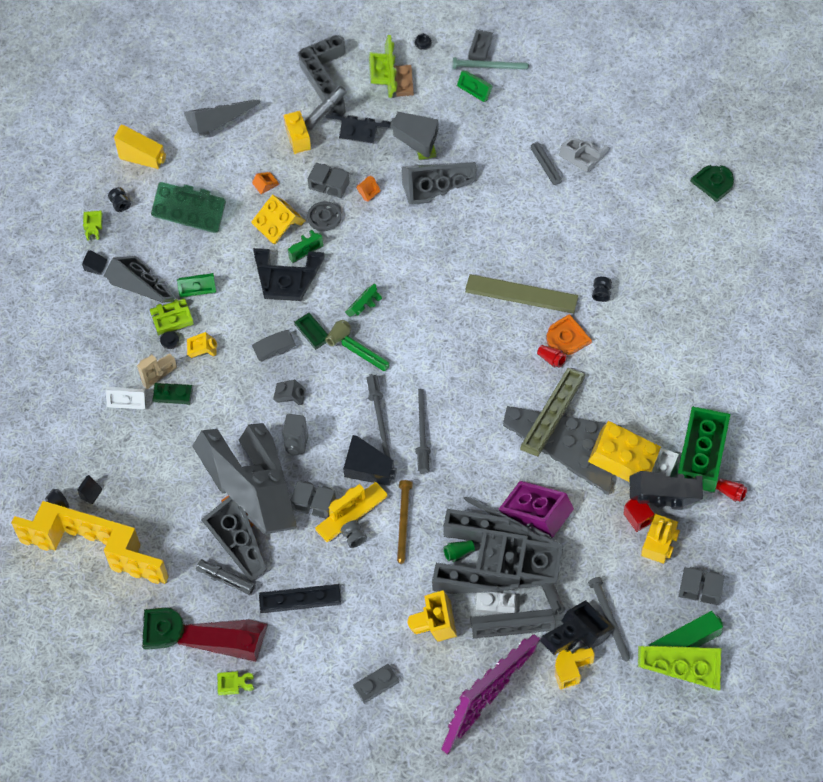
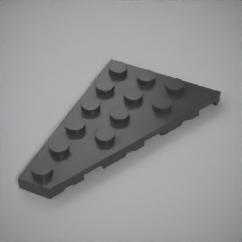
(569, 443)

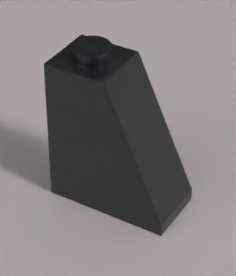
(368, 463)

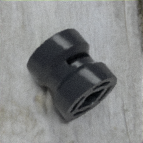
(119, 199)
(601, 289)

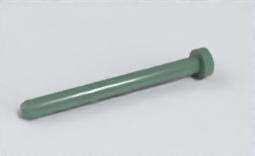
(489, 64)

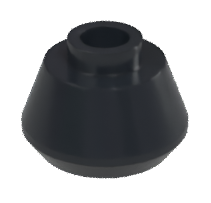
(56, 497)

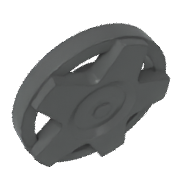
(324, 216)

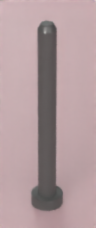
(596, 584)

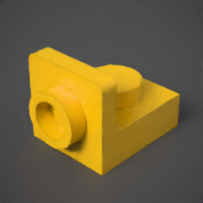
(201, 344)

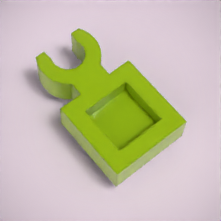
(92, 223)
(230, 682)

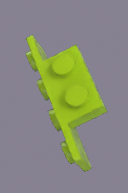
(382, 67)

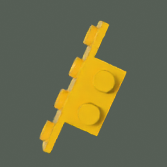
(350, 507)

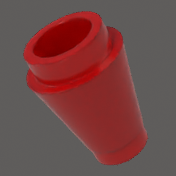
(553, 356)
(733, 490)

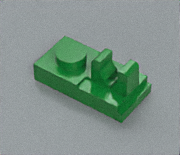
(474, 86)
(300, 250)
(196, 285)
(366, 297)

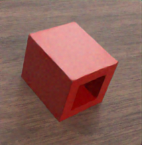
(638, 514)

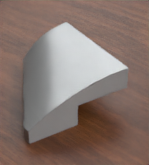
(582, 153)

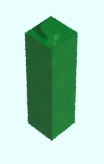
(693, 633)

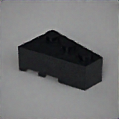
(665, 490)

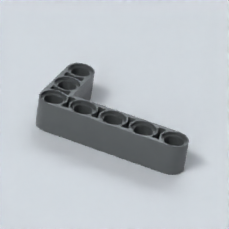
(311, 62)

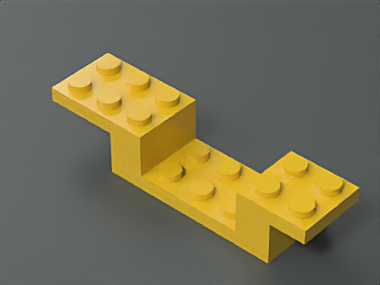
(120, 540)

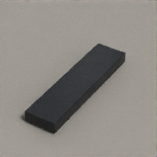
(300, 598)

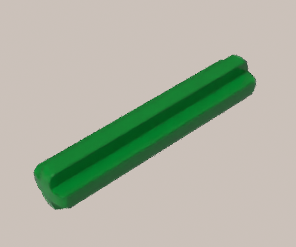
(365, 353)

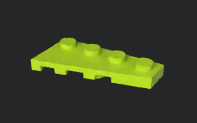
(689, 664)

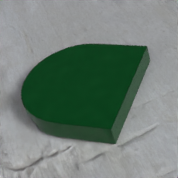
(714, 181)
(161, 628)

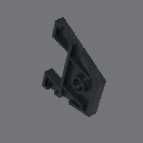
(286, 281)

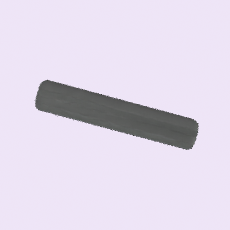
(546, 164)

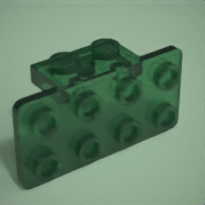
(188, 207)

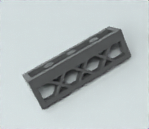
(512, 623)

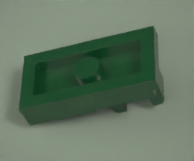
(172, 393)

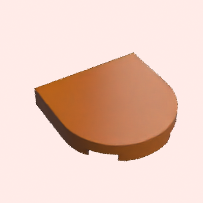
(567, 336)

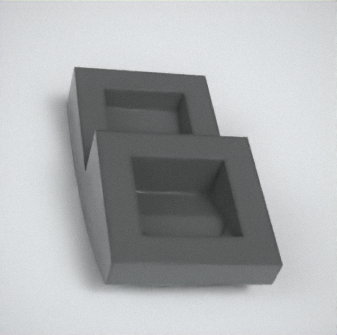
(273, 344)

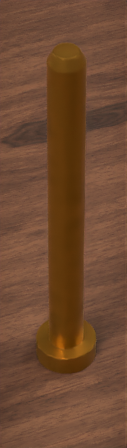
(405, 486)

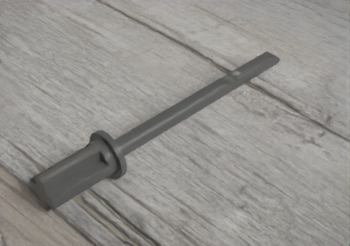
(375, 395)
(422, 451)
(495, 513)

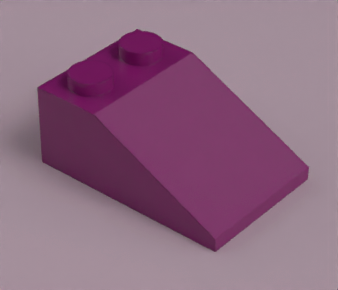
(537, 505)

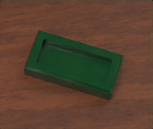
(311, 330)

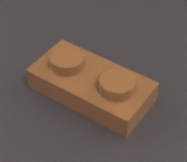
(404, 80)

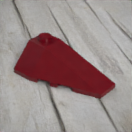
(230, 638)

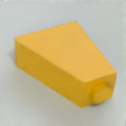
(138, 148)

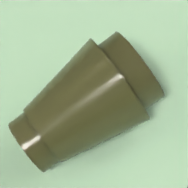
(338, 332)

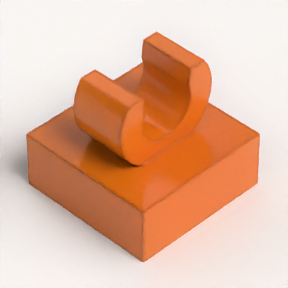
(368, 188)

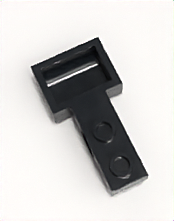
(579, 623)

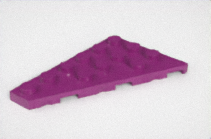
(486, 690)

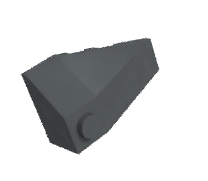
(431, 180)

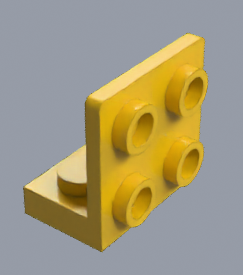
(276, 218)

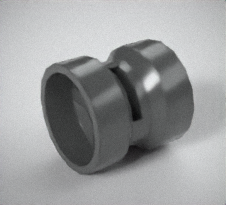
(354, 535)

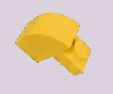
(567, 666)

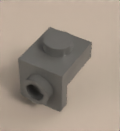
(289, 391)

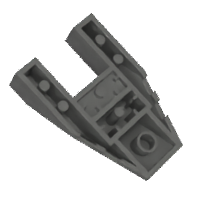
(254, 488)
(507, 556)

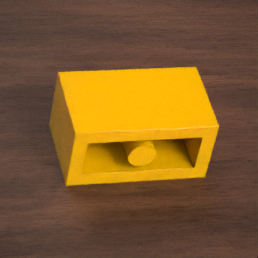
(297, 132)

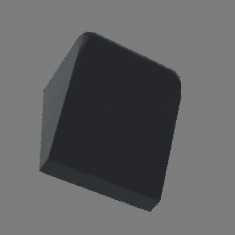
(94, 263)
(89, 490)

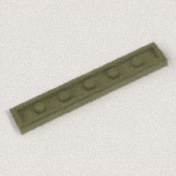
(521, 293)
(552, 412)

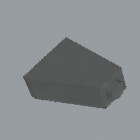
(416, 131)

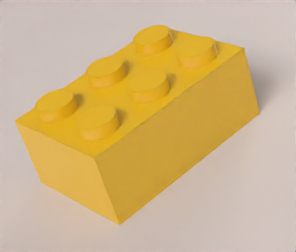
(623, 452)

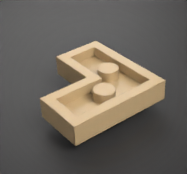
(153, 371)

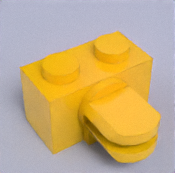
(660, 538)
(435, 618)

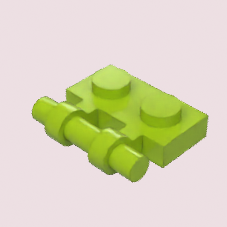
(173, 319)

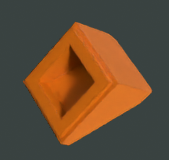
(264, 182)

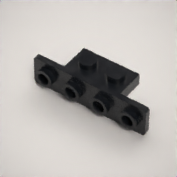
(356, 129)

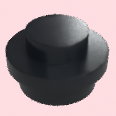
(423, 41)
(169, 340)

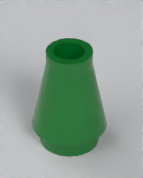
(455, 550)

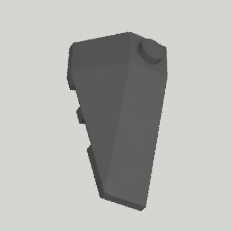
(210, 119)
(134, 276)
(236, 536)

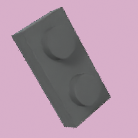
(480, 45)
(376, 683)

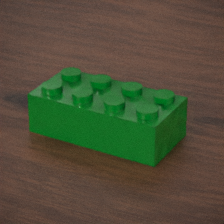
(704, 446)

